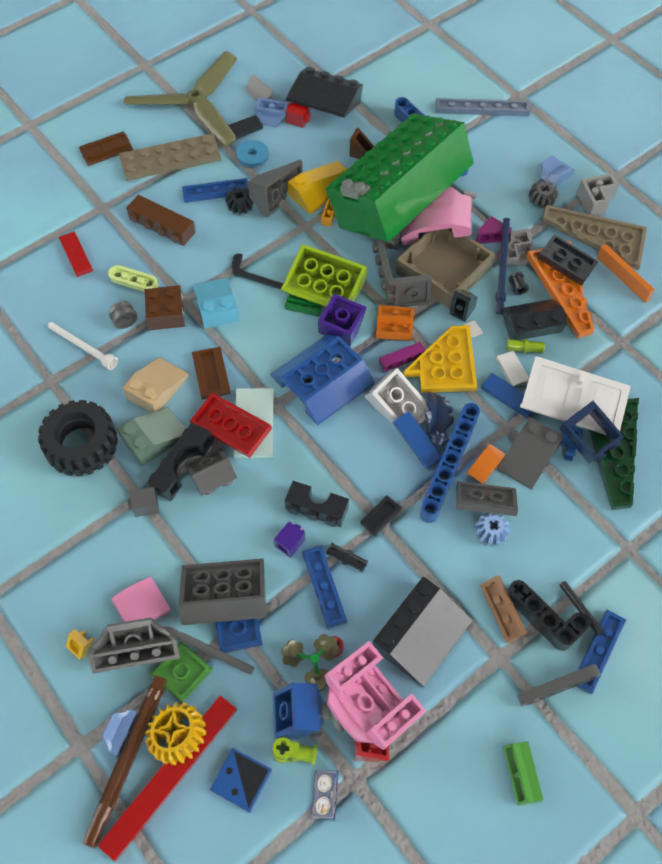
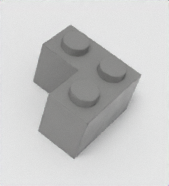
(597, 192)

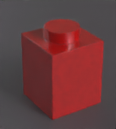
(297, 115)

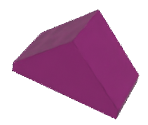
(491, 231)

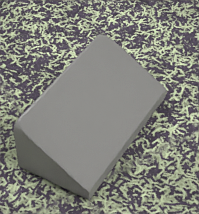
(257, 89)

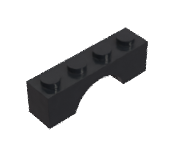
(193, 442)

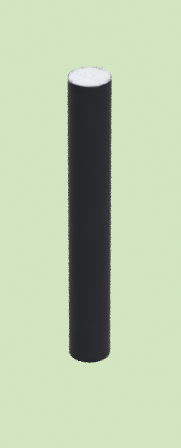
(581, 607)

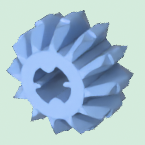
(492, 535)

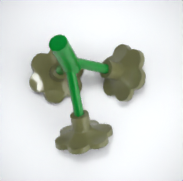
(324, 646)

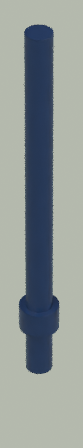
(501, 295)

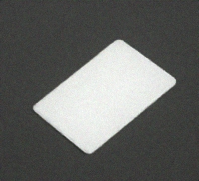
(474, 329)

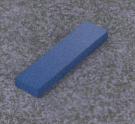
(212, 190)
(324, 587)
(601, 647)

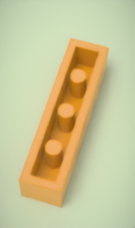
(328, 214)

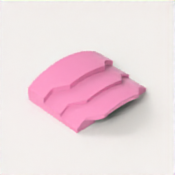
(447, 211)
(367, 701)

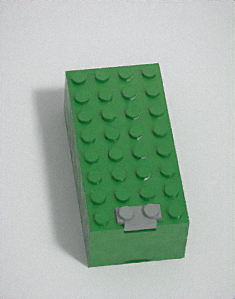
(400, 176)

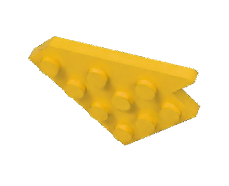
(446, 363)

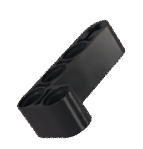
(543, 612)

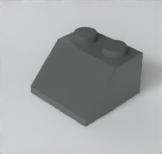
(211, 472)

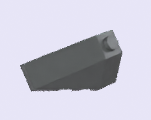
(272, 186)

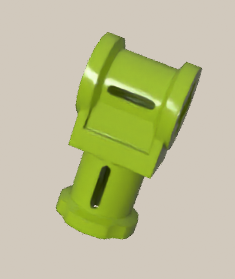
(294, 751)

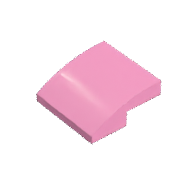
(141, 601)

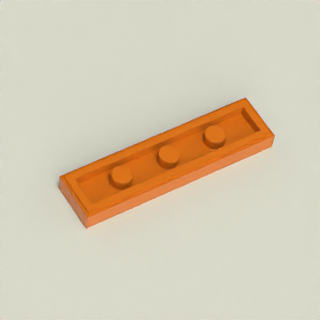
(625, 273)

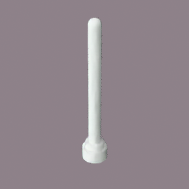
(107, 360)

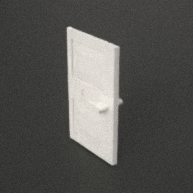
(563, 391)

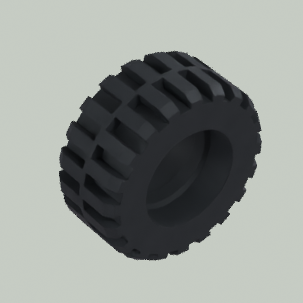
(72, 417)

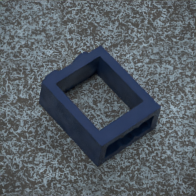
(603, 421)

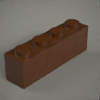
(161, 220)

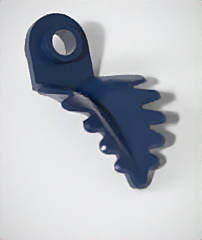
(438, 418)

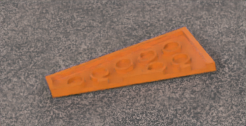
(565, 293)

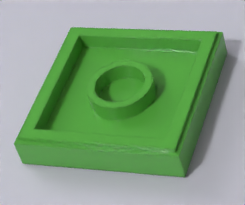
(183, 674)

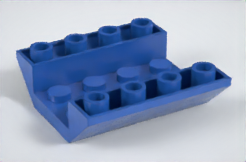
(332, 382)

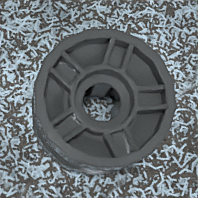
(123, 315)

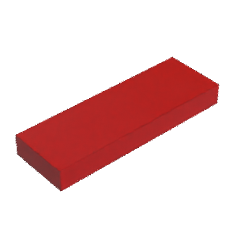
(75, 254)

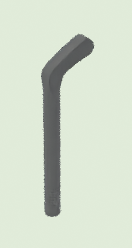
(211, 650)

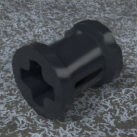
(518, 283)

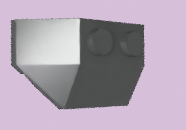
(132, 645)

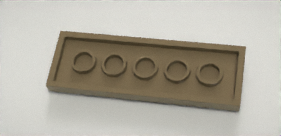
(169, 157)

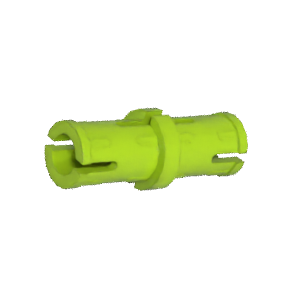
(525, 346)

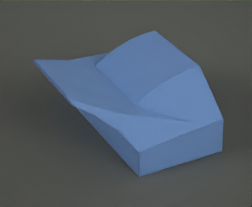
(270, 111)
(555, 171)
(118, 731)

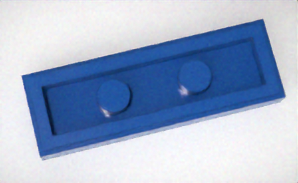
(505, 393)
(417, 440)

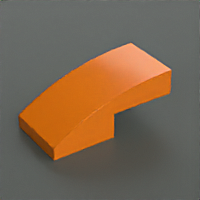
(486, 464)

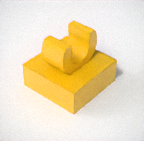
(78, 643)

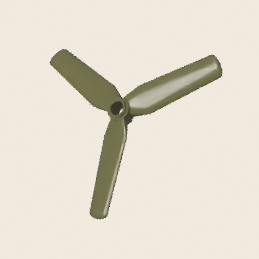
(197, 98)

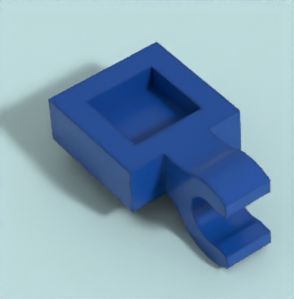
(570, 449)

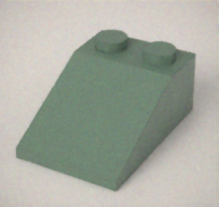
(151, 434)

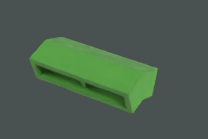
(523, 773)

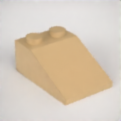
(154, 385)

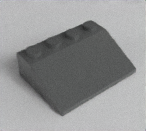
(222, 592)

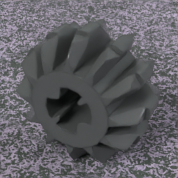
(543, 193)

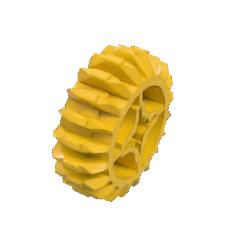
(181, 739)

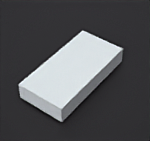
(512, 369)

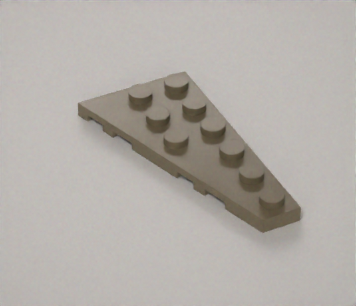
(622, 237)

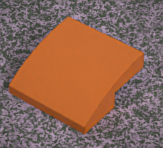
(395, 323)

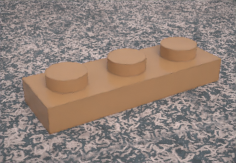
(503, 609)

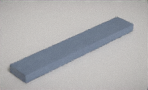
(482, 107)

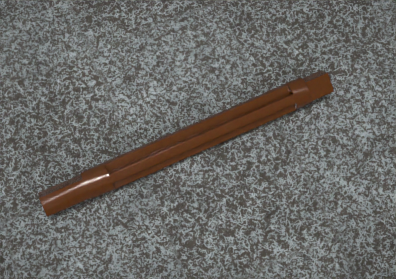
(124, 762)

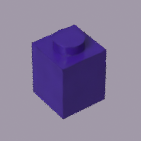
(290, 539)

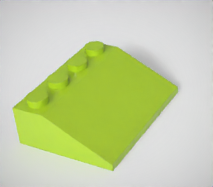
(319, 275)

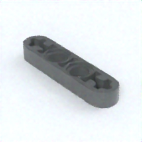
(558, 685)

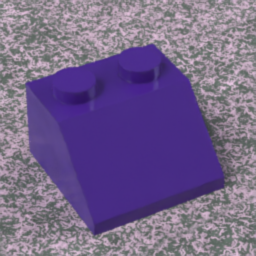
(341, 318)

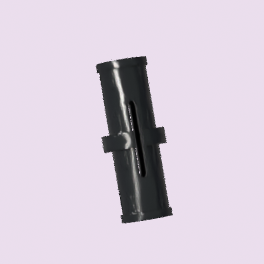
(347, 557)

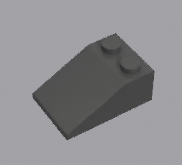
(530, 453)

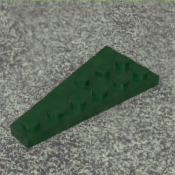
(618, 465)

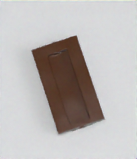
(105, 148)
(211, 372)

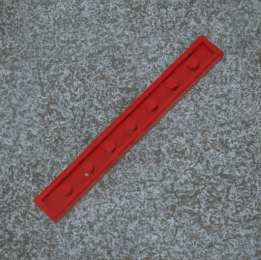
(162, 785)

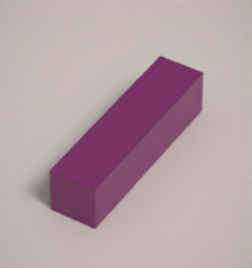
(401, 357)

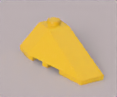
(309, 187)

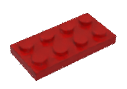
(231, 425)

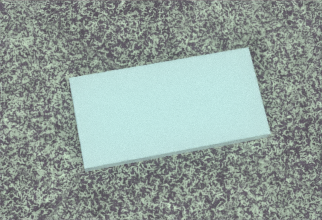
(260, 404)

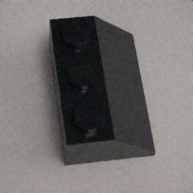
(534, 319)

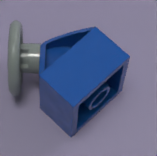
(300, 711)

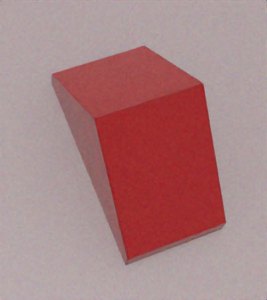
(370, 752)

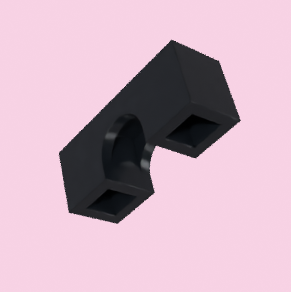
(330, 512)

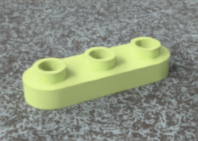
(128, 275)

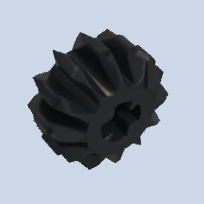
(239, 201)

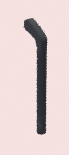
(237, 271)

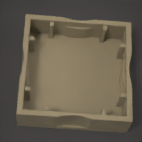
(449, 260)

